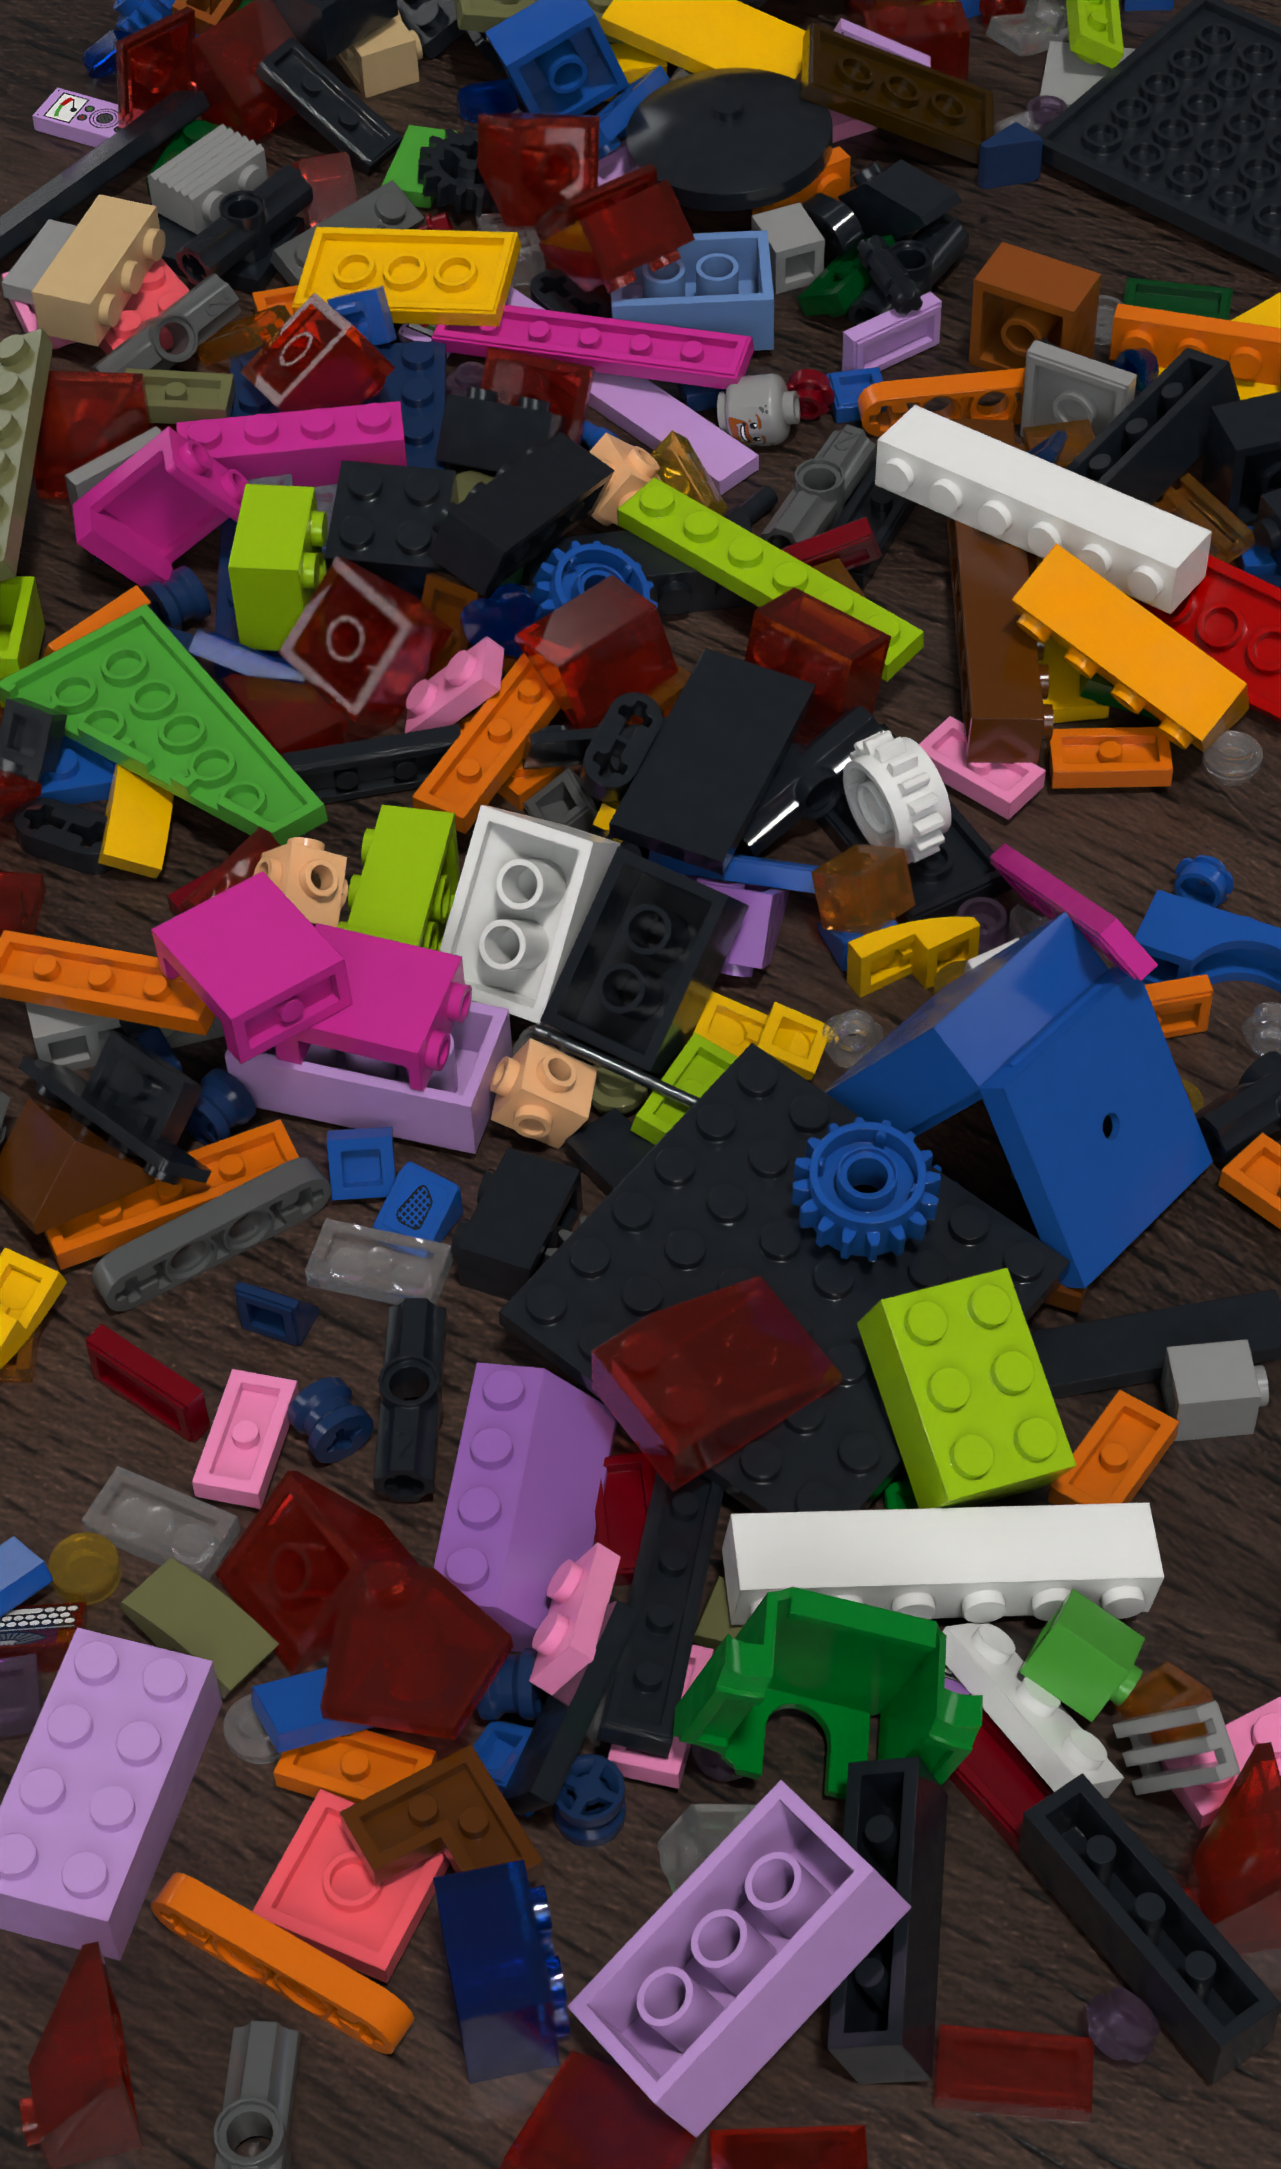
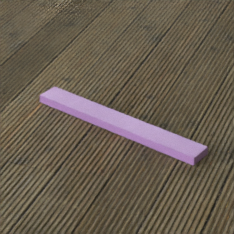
(653, 413)

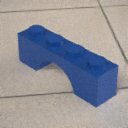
(1202, 939)

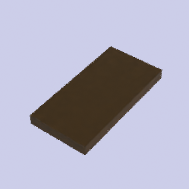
(895, 93)

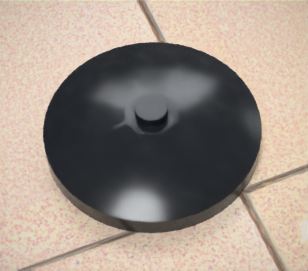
(731, 138)

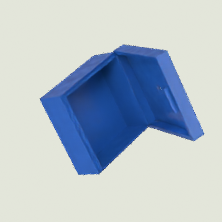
(1051, 1053)

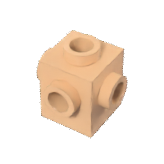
(632, 471)
(308, 878)
(542, 1093)

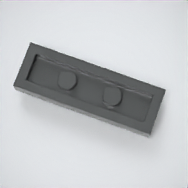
(383, 207)

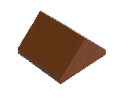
(62, 1168)

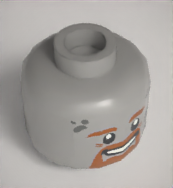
(758, 410)

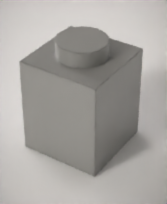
(793, 245)
(1213, 1389)

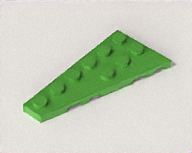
(163, 717)

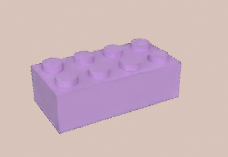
(377, 1093)
(101, 1789)
(738, 1959)

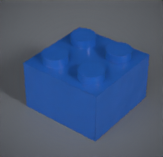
(557, 57)

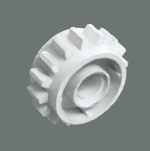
(897, 795)

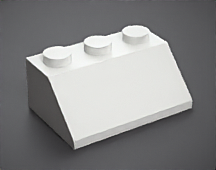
(522, 906)

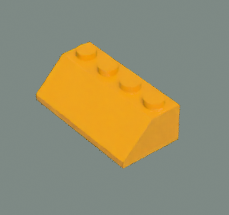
(1131, 650)

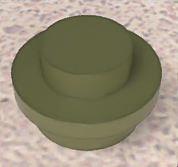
(617, 1092)

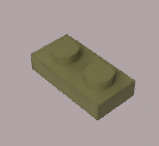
(187, 395)

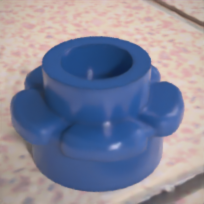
(1203, 880)

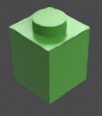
(1085, 1656)

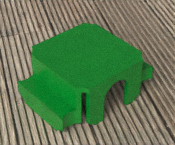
(840, 1668)

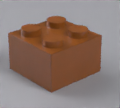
(1027, 298)

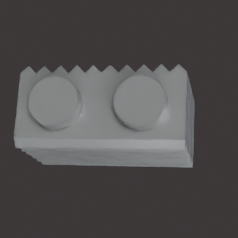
(200, 177)

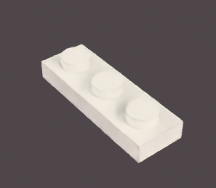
(1027, 1714)

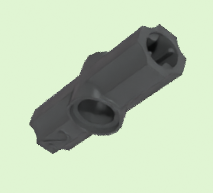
(188, 319)
(822, 488)
(258, 2095)

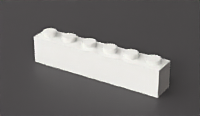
(1042, 504)
(949, 1559)

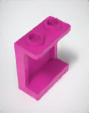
(157, 507)
(254, 965)
(400, 1006)

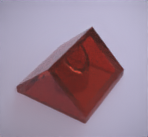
(599, 650)

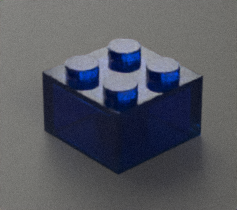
(502, 1970)

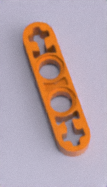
(961, 389)
(283, 1963)

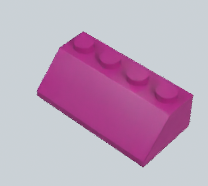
(304, 441)

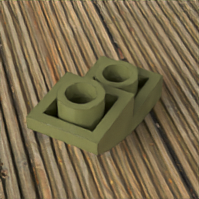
(199, 1620)

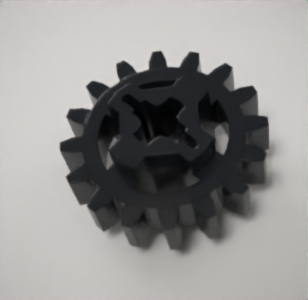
(452, 172)

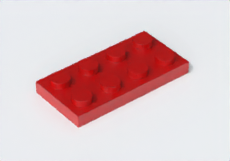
(1239, 626)

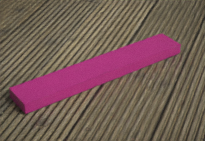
(610, 345)
(1054, 897)

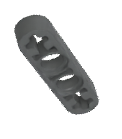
(150, 1262)

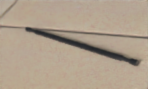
(616, 1066)

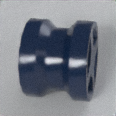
(178, 598)
(219, 1107)
(330, 1419)
(512, 1690)
(587, 1783)

